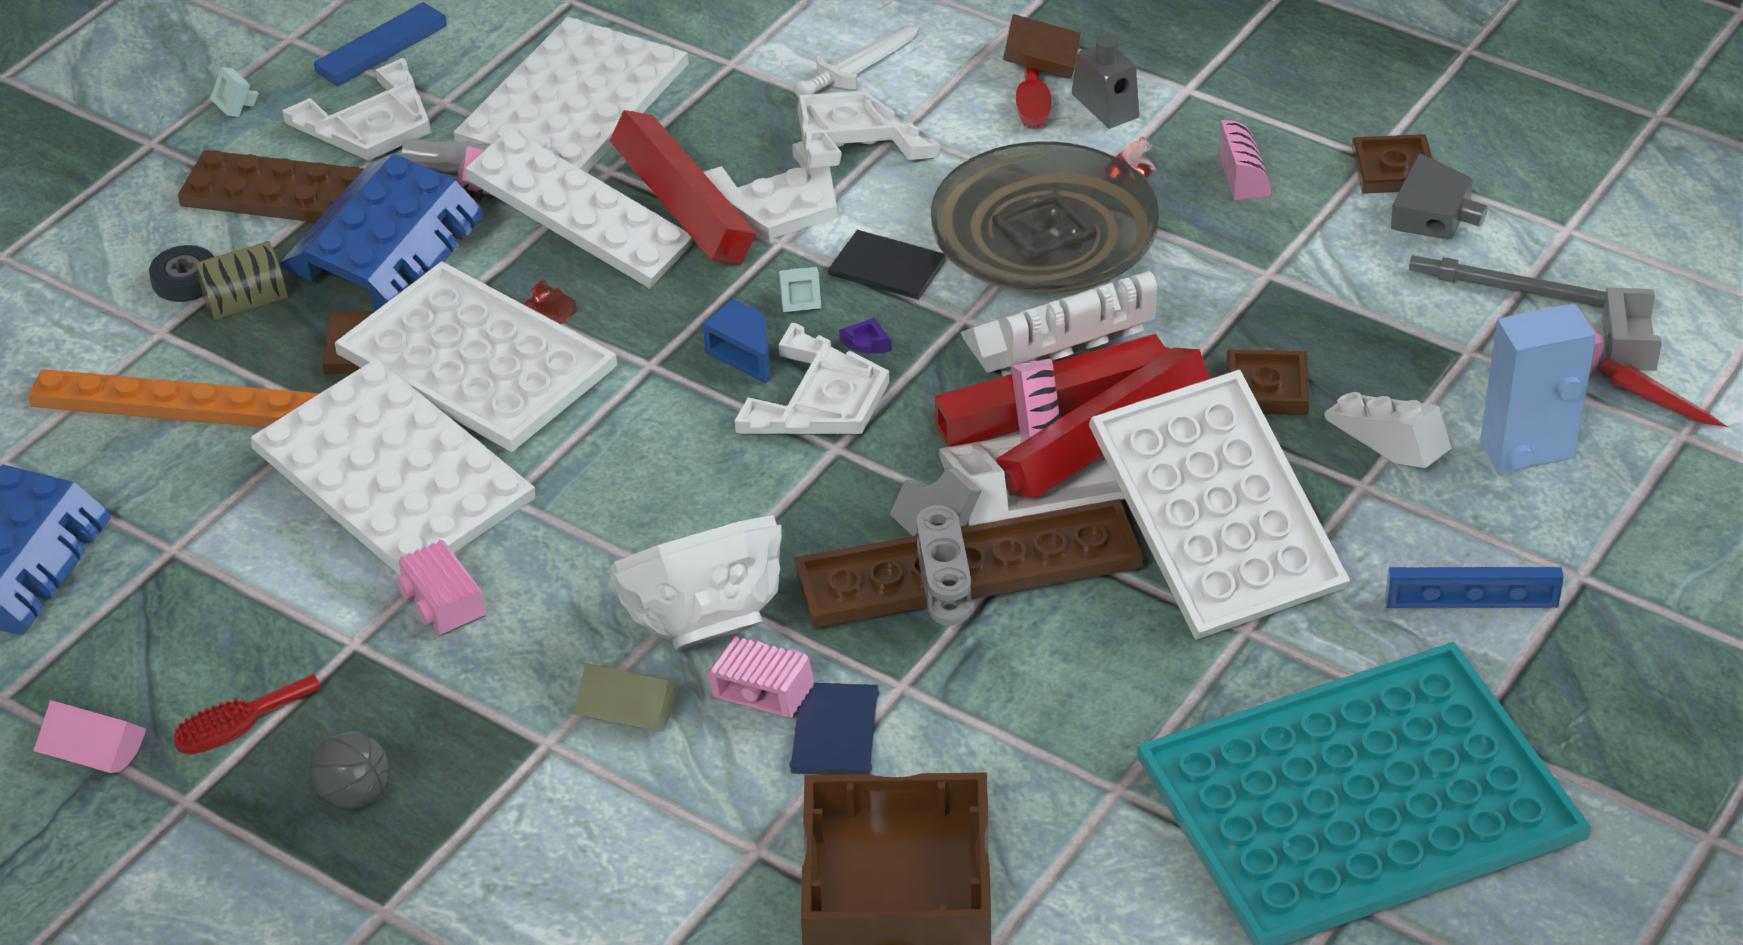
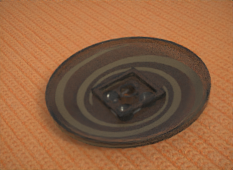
(1090, 206)

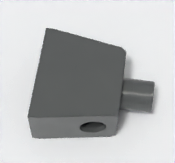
(1106, 82)
(1435, 201)

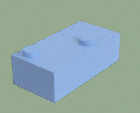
(1537, 387)

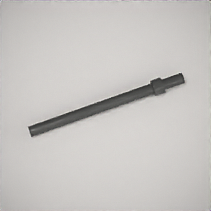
(1449, 270)

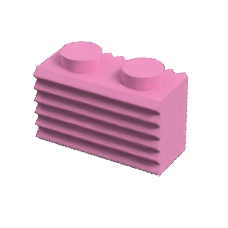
(440, 587)
(761, 676)

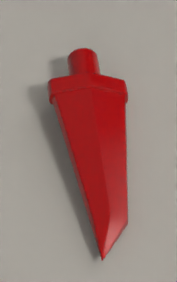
(1646, 387)

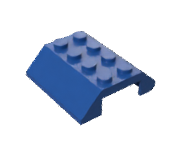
(387, 225)
(39, 540)

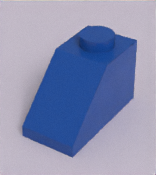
(739, 339)

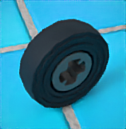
(175, 273)

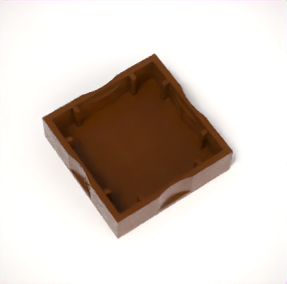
(896, 860)

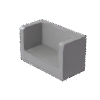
(1629, 328)

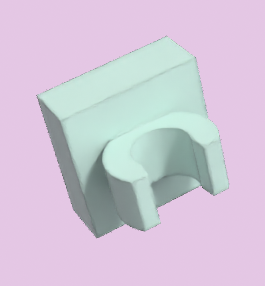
(232, 92)
(800, 289)

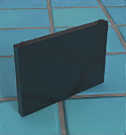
(887, 264)

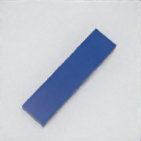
(380, 44)
(1474, 587)

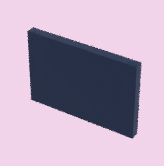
(835, 730)

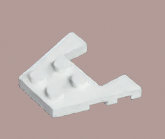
(853, 117)
(372, 125)
(783, 201)
(832, 397)

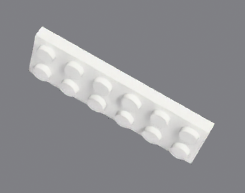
(579, 207)

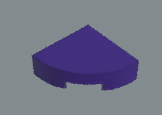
(866, 337)

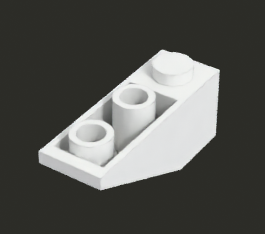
(1396, 429)

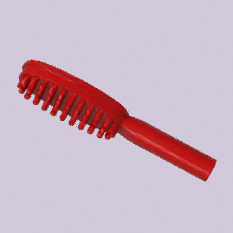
(1033, 99)
(233, 719)

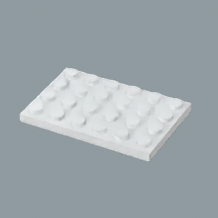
(575, 91)
(479, 355)
(392, 466)
(1218, 504)

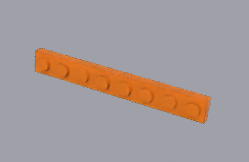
(163, 398)

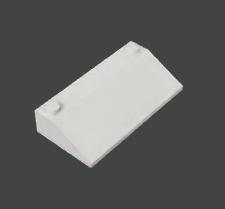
(978, 463)

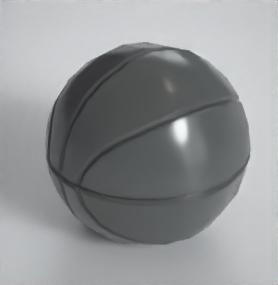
(350, 770)

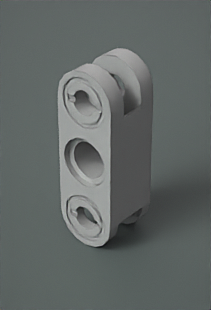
(943, 565)

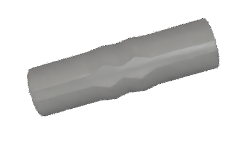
(438, 155)

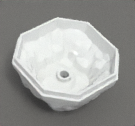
(702, 582)

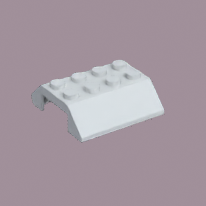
(1065, 325)

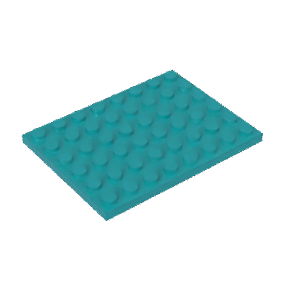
(1360, 795)

